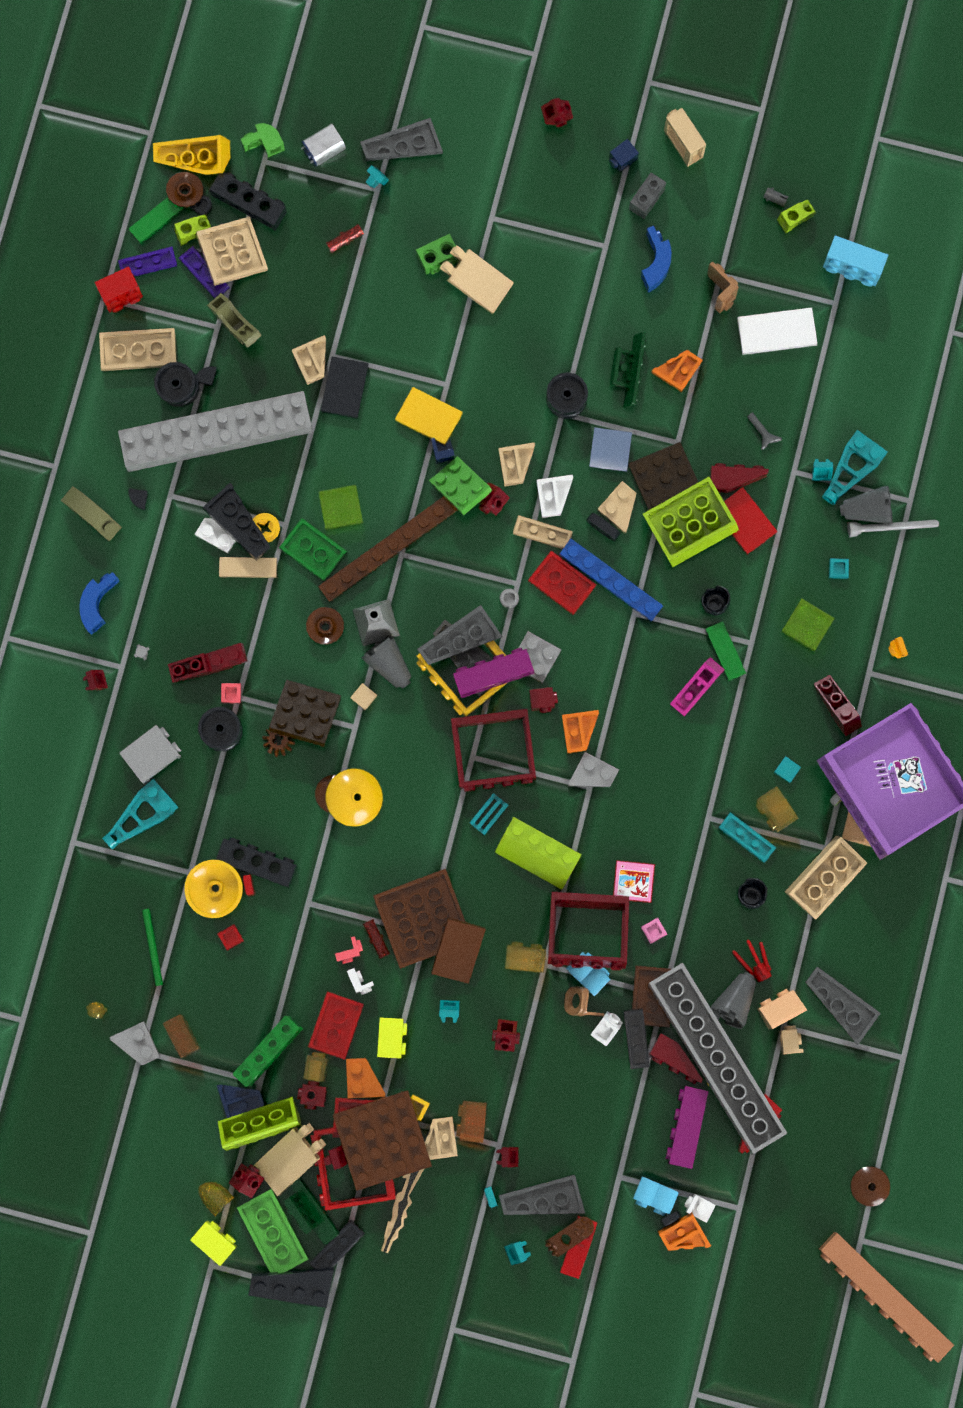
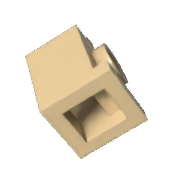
(790, 1040)

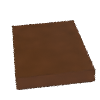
(458, 950)
(645, 998)

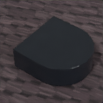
(203, 207)
(670, 1219)

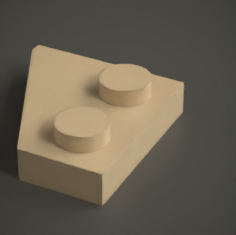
(311, 359)
(515, 462)
(619, 506)
(441, 1139)

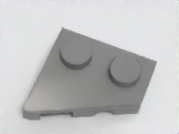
(593, 773)
(137, 1043)

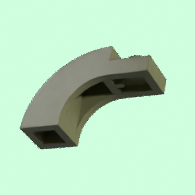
(233, 320)
(91, 513)

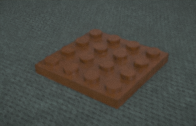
(417, 916)
(382, 1140)

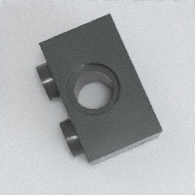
(647, 195)

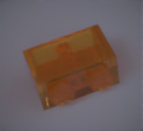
(181, 1036)
(472, 1121)

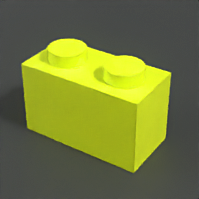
(391, 1038)
(214, 1242)

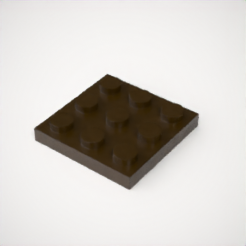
(662, 475)
(305, 713)

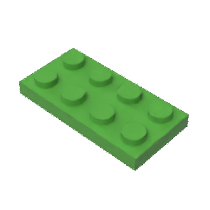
(272, 1233)

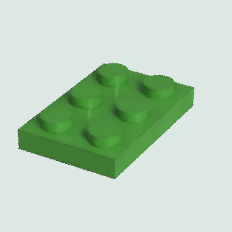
(460, 485)

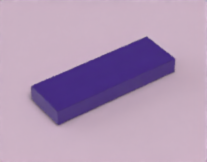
(149, 261)
(197, 266)

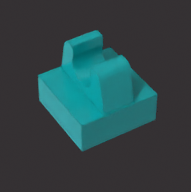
(376, 177)
(822, 470)
(449, 1009)
(516, 1253)

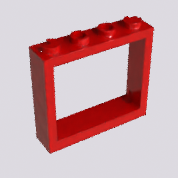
(322, 1180)

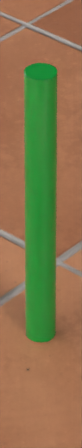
(152, 947)

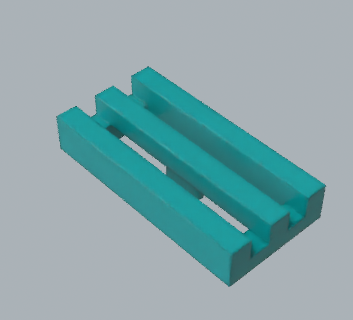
(499, 801)

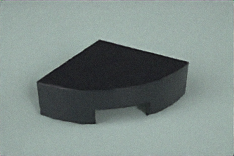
(207, 375)
(139, 498)

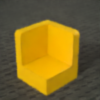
(420, 1106)

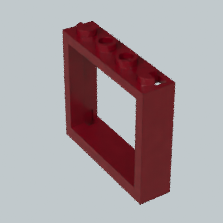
(488, 719)
(589, 901)

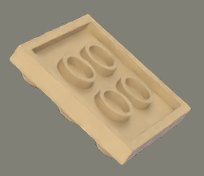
(231, 251)

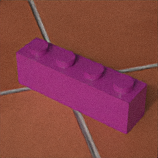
(493, 673)
(687, 1127)

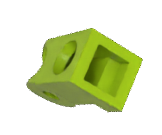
(796, 215)
(187, 229)

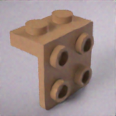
(727, 284)

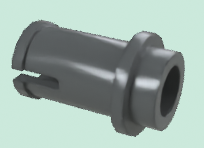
(775, 197)

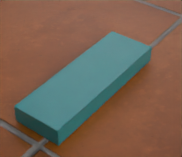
(747, 837)

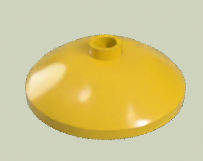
(341, 799)
(200, 891)

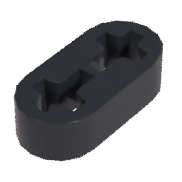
(603, 526)

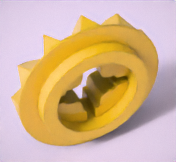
(274, 527)

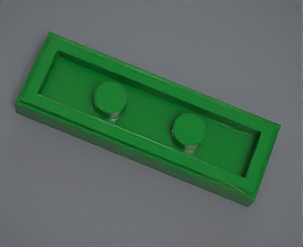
(154, 220)
(725, 651)

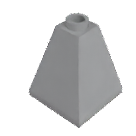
(378, 628)

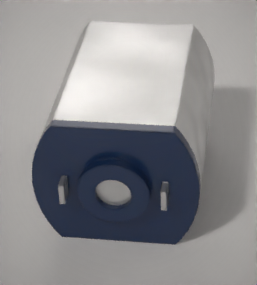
(323, 145)

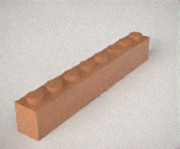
(886, 1297)

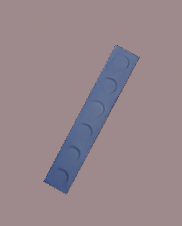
(611, 580)

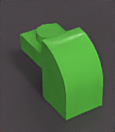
(266, 136)

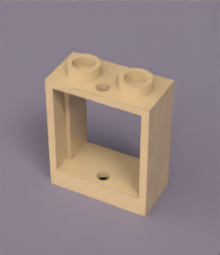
(684, 136)

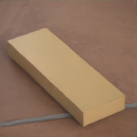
(542, 532)
(248, 567)

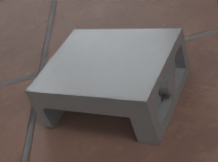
(150, 753)

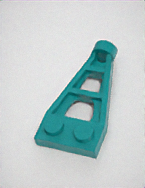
(864, 448)
(157, 799)

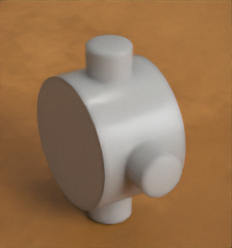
(141, 652)

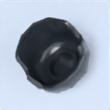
(716, 600)
(752, 893)

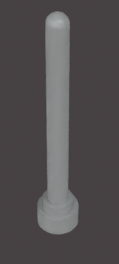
(855, 528)

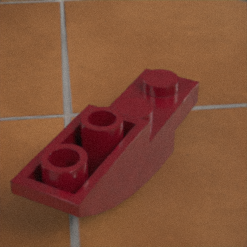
(207, 663)

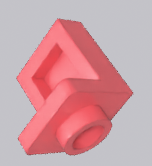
(347, 956)

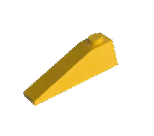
(198, 155)

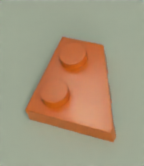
(678, 370)
(578, 730)
(362, 1080)
(684, 1234)

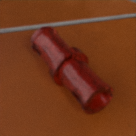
(345, 238)
(376, 938)

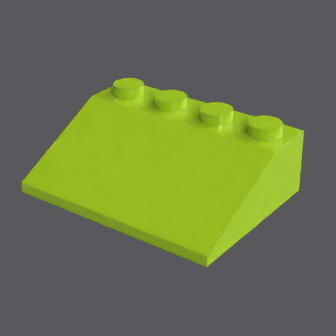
(691, 522)

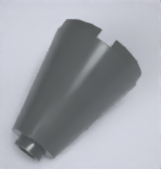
(869, 506)
(388, 662)
(735, 1001)

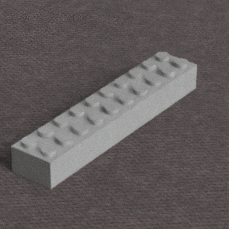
(215, 431)
(717, 1058)

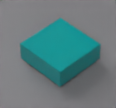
(839, 568)
(787, 769)
(490, 1197)

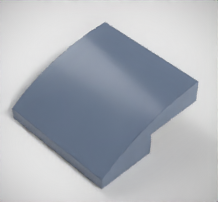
(610, 449)

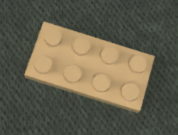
(137, 349)

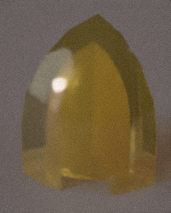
(214, 1196)

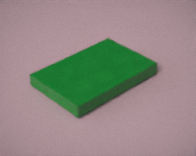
(313, 550)

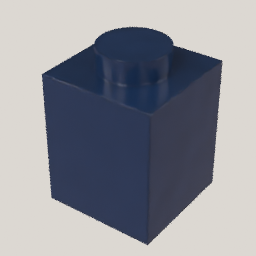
(623, 155)

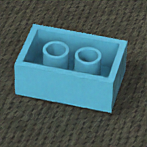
(855, 261)

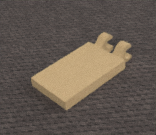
(477, 279)
(289, 1159)

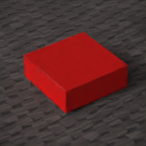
(248, 884)
(230, 937)

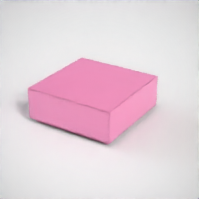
(654, 930)

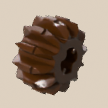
(272, 738)

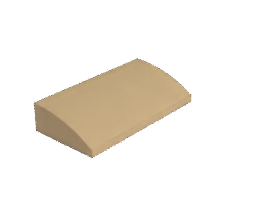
(826, 877)

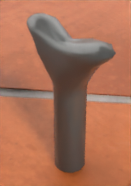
(766, 436)

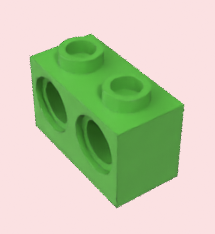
(435, 250)

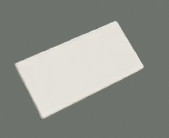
(777, 331)

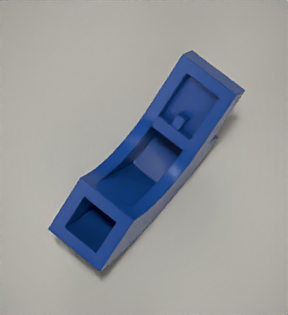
(658, 270)
(91, 599)

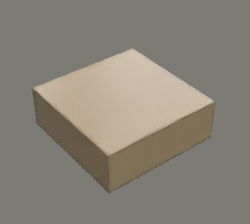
(363, 696)

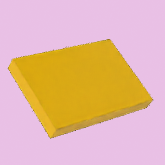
(428, 416)

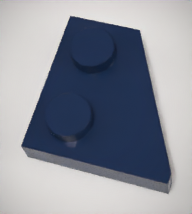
(239, 1100)

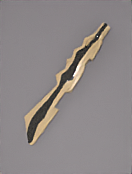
(399, 1209)

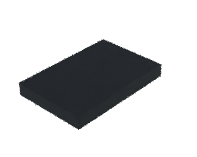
(344, 387)

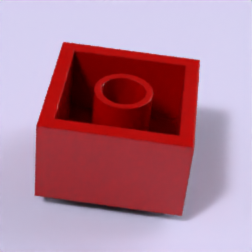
(119, 290)

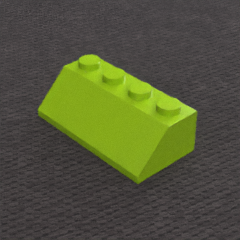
(537, 853)
(258, 1124)

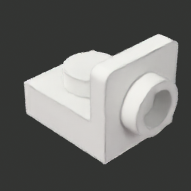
(356, 979)
(607, 1028)
(699, 1207)

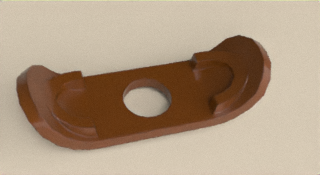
(576, 1231)

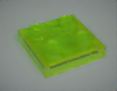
(340, 507)
(808, 624)

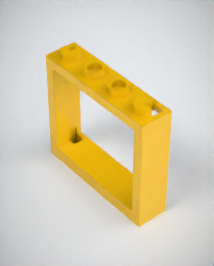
(449, 694)

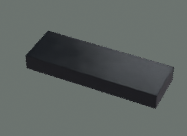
(636, 1038)
(337, 1247)

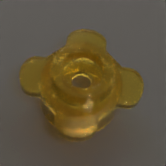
(96, 1010)

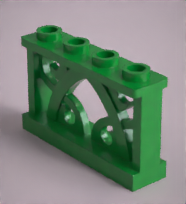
(267, 1051)

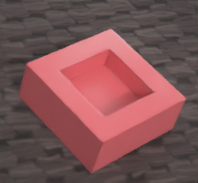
(230, 692)

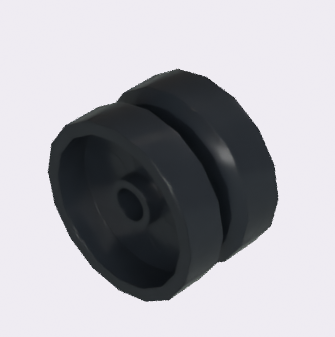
(173, 374)
(563, 406)
(225, 739)

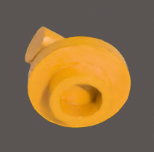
(897, 648)

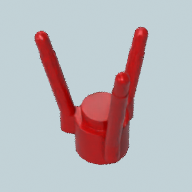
(761, 970)

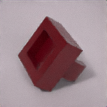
(96, 680)
(336, 1157)
(509, 1157)

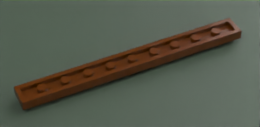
(387, 549)

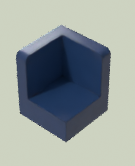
(441, 452)

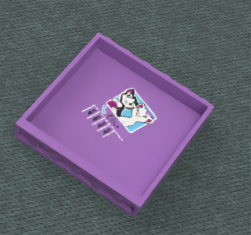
(894, 780)

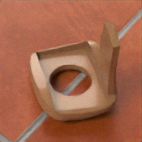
(582, 1007)

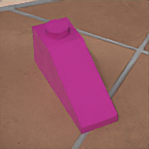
(697, 686)

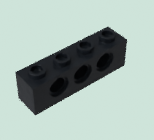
(270, 218)
(283, 877)

